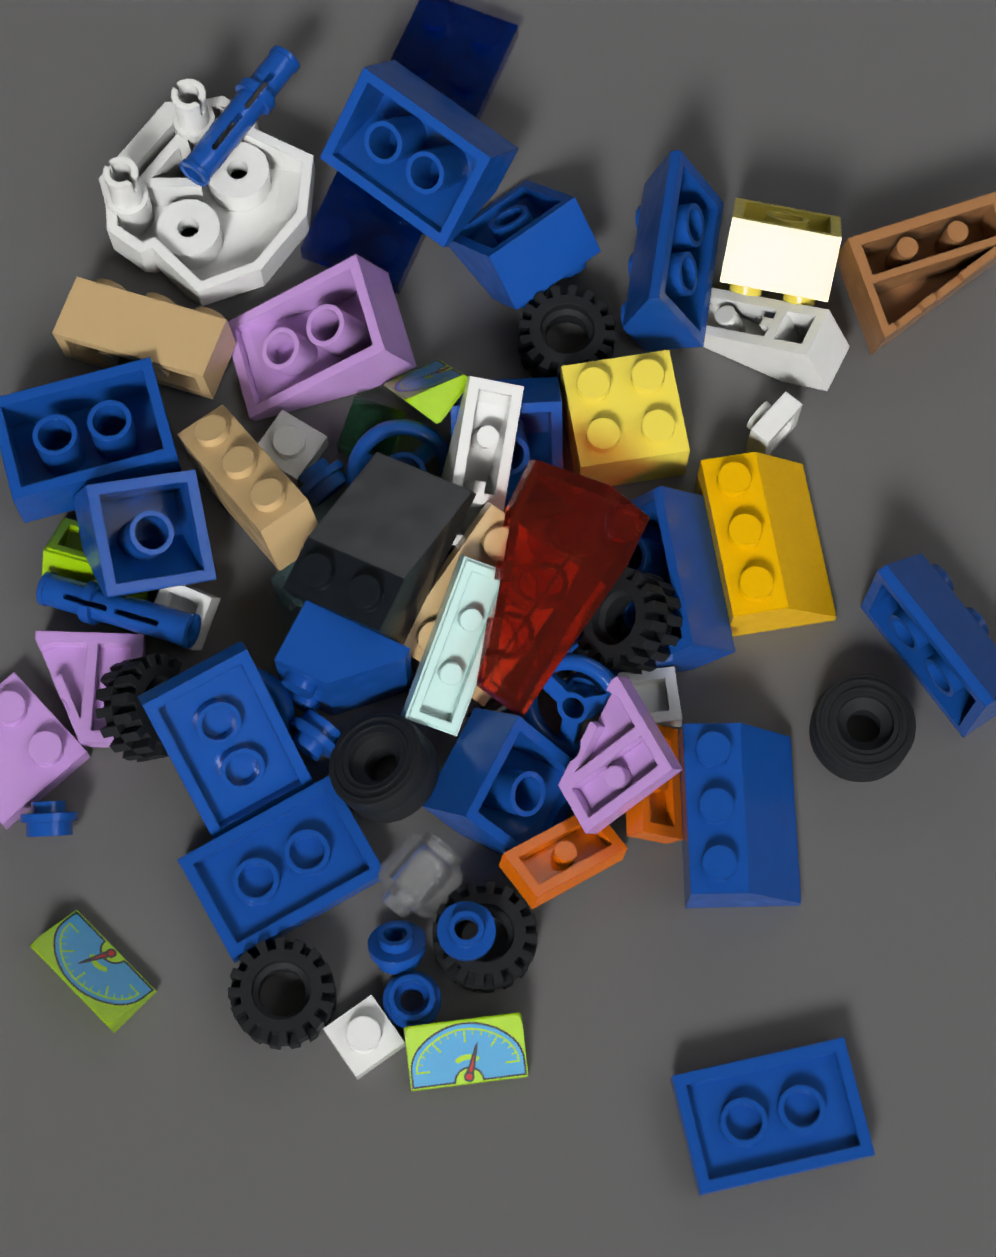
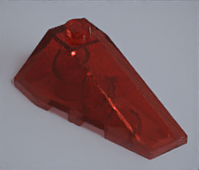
(558, 565)

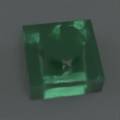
(362, 417)

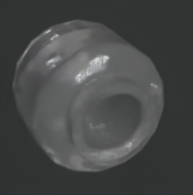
(419, 875)

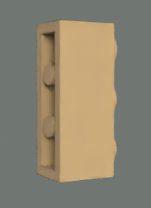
(116, 327)
(249, 485)

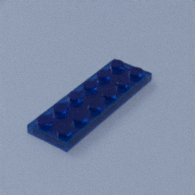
(462, 58)

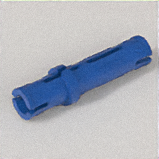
(275, 71)
(75, 597)

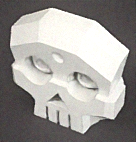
(241, 223)

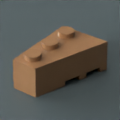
(916, 265)

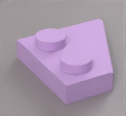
(76, 669)
(33, 750)
(618, 760)

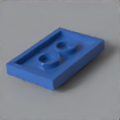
(226, 739)
(281, 868)
(771, 1116)

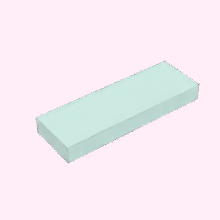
(454, 649)

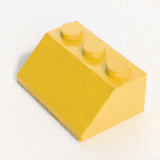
(765, 542)

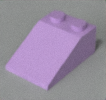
(321, 340)

